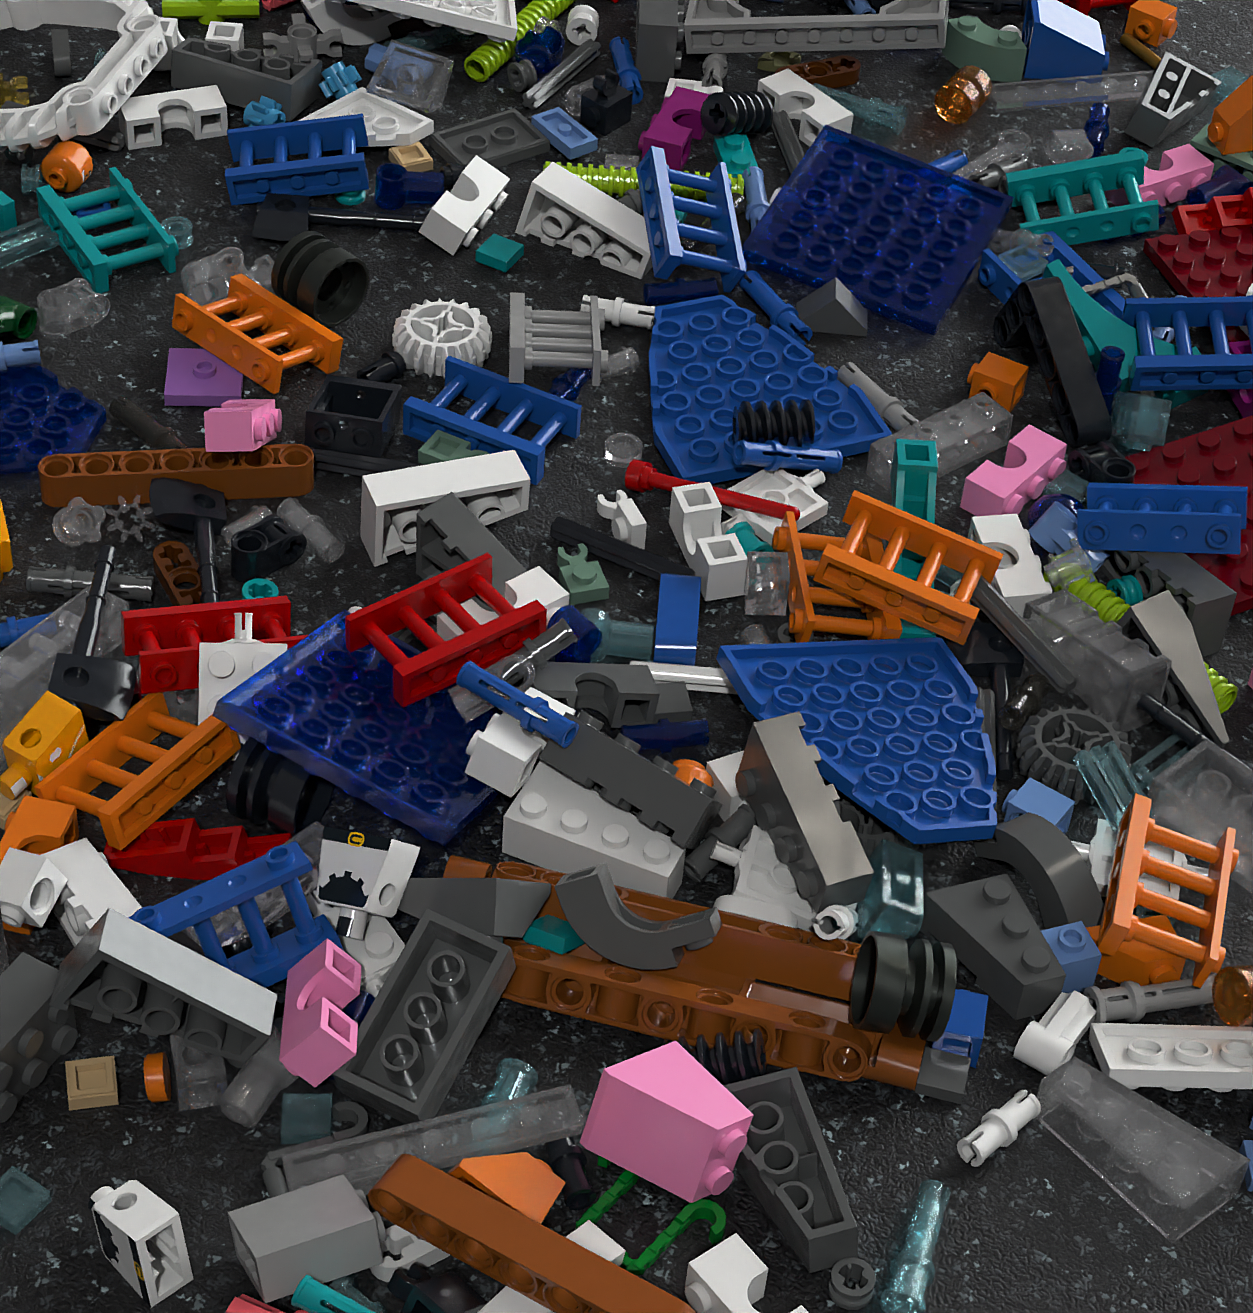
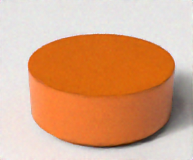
(157, 1077)

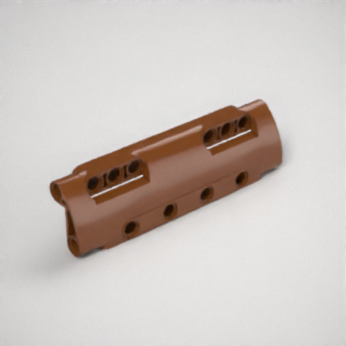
(712, 987)

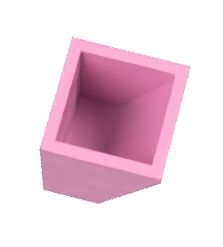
(668, 1122)

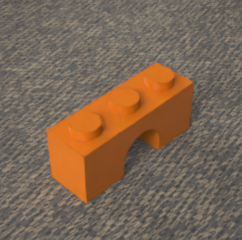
(38, 828)

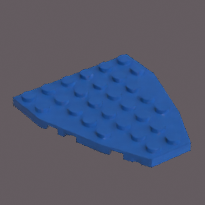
(712, 358)
(889, 726)

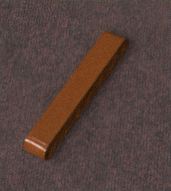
(104, 476)
(510, 1244)

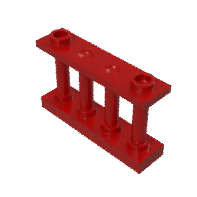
(170, 636)
(439, 666)

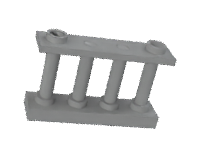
(555, 339)

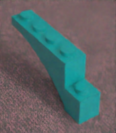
(1104, 329)
(914, 491)

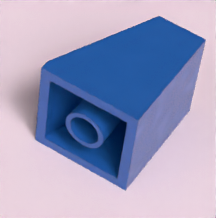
(1061, 42)

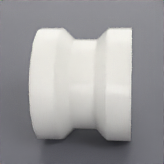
(579, 18)

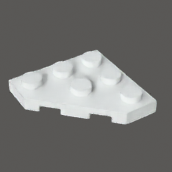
(384, 120)

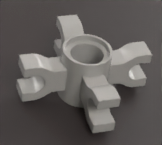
(302, 41)

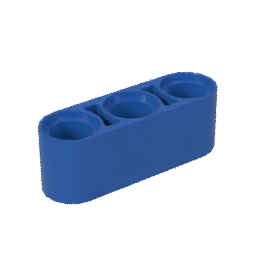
(677, 619)

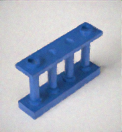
(299, 177)
(665, 229)
(1003, 281)
(1187, 370)
(495, 391)
(1163, 518)
(268, 958)

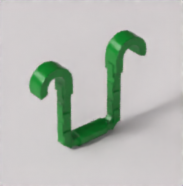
(693, 1211)

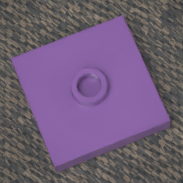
(200, 379)

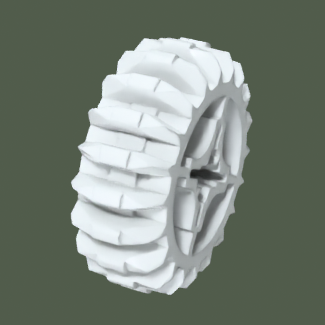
(441, 330)

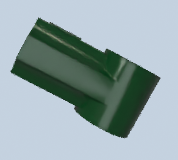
(16, 318)

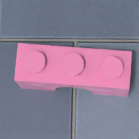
(1178, 171)
(241, 425)
(1029, 465)
(314, 1029)

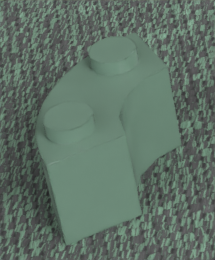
(993, 50)

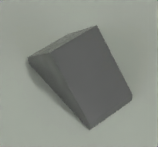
(833, 310)

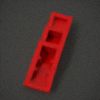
(1216, 214)
(187, 852)

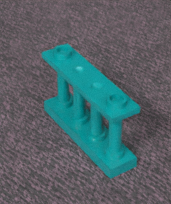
(1081, 178)
(85, 249)

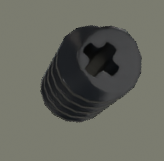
(736, 113)
(774, 422)
(730, 1062)

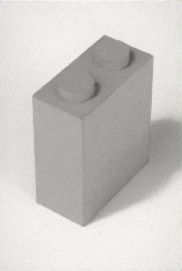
(305, 1232)

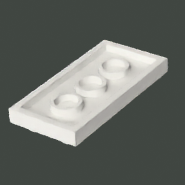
(1175, 1055)

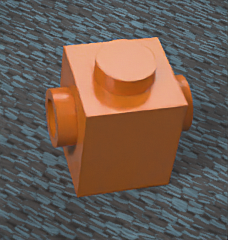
(1151, 21)
(999, 379)

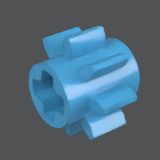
(339, 80)
(263, 113)

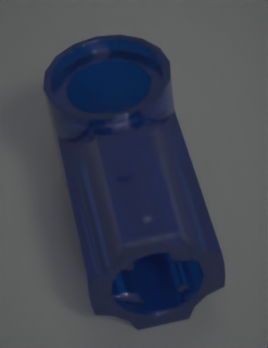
(1224, 182)
(398, 186)
(587, 633)

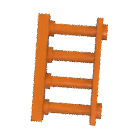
(270, 315)
(899, 594)
(801, 596)
(158, 787)
(1126, 892)

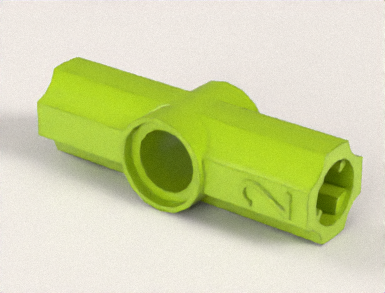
(210, 10)

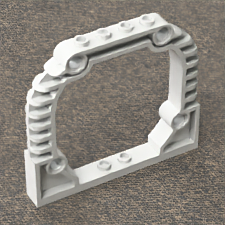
(88, 104)

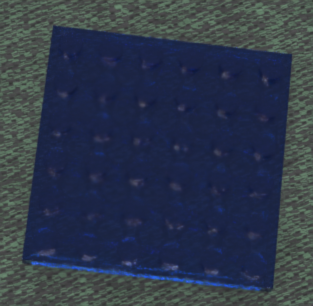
(879, 224)
(342, 724)

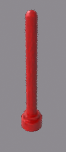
(642, 477)

